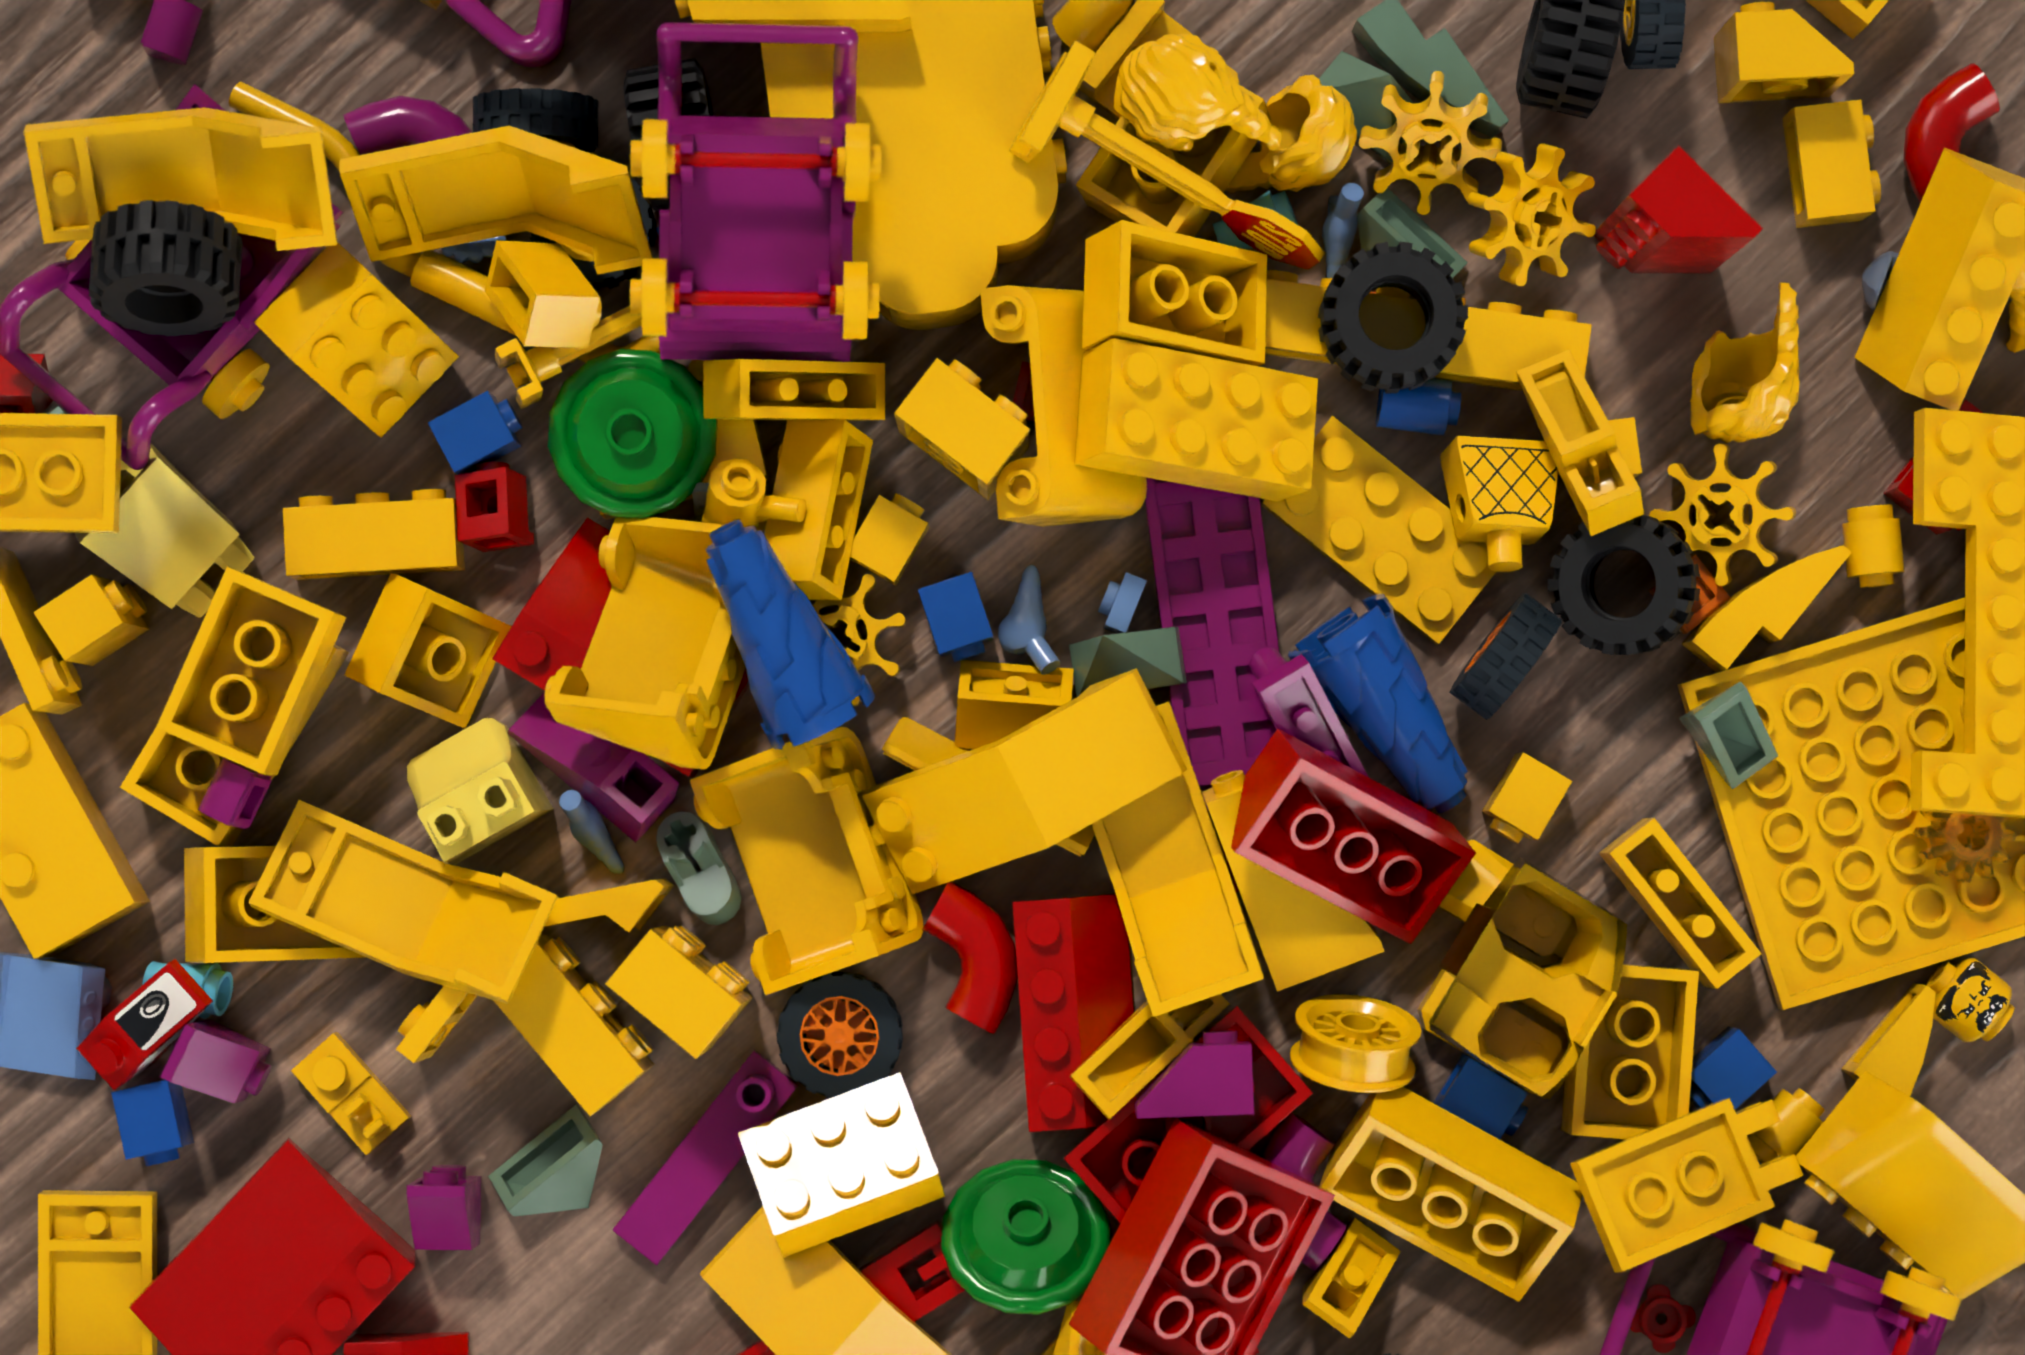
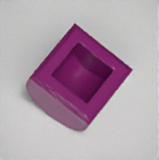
(171, 30)
(234, 794)

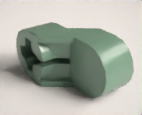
(687, 843)

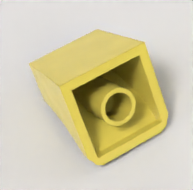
(168, 536)
(474, 790)

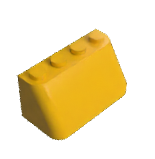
(1916, 1187)

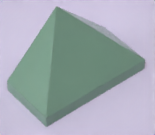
(1364, 89)
(1393, 221)
(1153, 653)
(1731, 734)
(553, 1169)

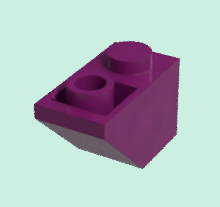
(445, 1209)

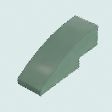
(1411, 59)

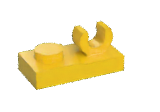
(351, 1093)

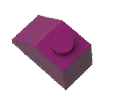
(217, 1062)
(1203, 1081)

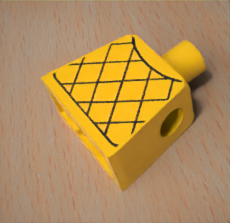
(1500, 494)

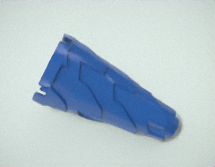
(790, 656)
(1386, 700)

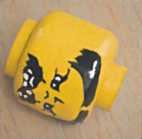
(1970, 1000)

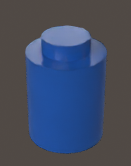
(1421, 409)

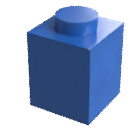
(477, 432)
(956, 617)
(1728, 1069)
(1483, 1098)
(153, 1121)

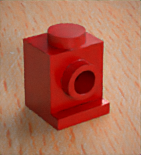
(477, 501)

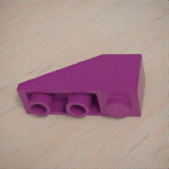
(613, 778)

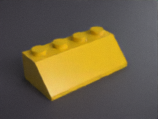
(1949, 281)

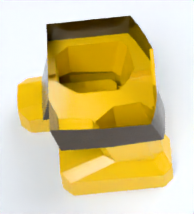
(1523, 971)

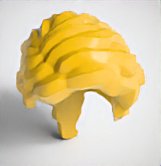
(1182, 92)
(1314, 140)
(1748, 382)

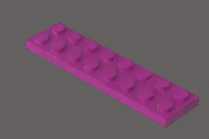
(1219, 595)

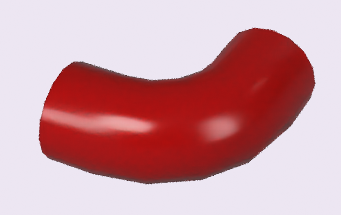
(1943, 120)
(984, 952)

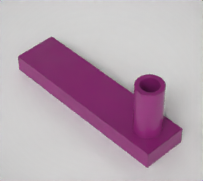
(1300, 705)
(704, 1158)

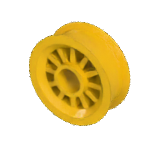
(1355, 1043)

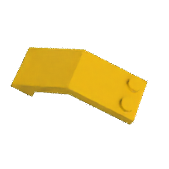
(245, 167)
(493, 188)
(44, 676)
(1027, 785)
(1177, 892)
(402, 905)
(625, 905)
(91, 1265)
(810, 1299)

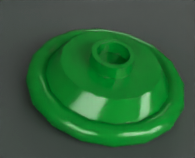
(631, 434)
(1024, 1236)

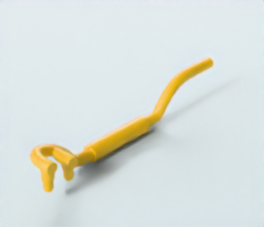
(428, 270)

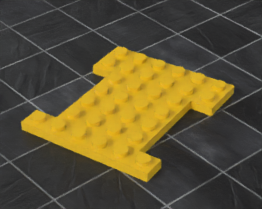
(1974, 480)

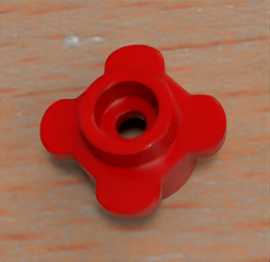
(1677, 1318)

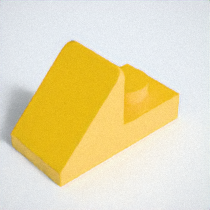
(1350, 1278)

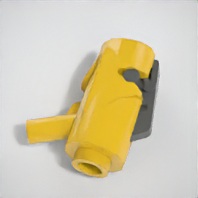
(737, 493)

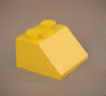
(1775, 57)
(427, 650)

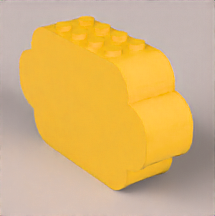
(945, 116)

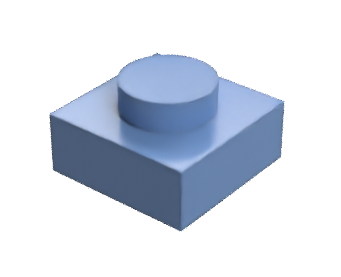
(1121, 601)

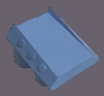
(48, 1013)

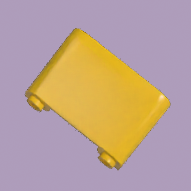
(1050, 486)
(662, 649)
(811, 857)

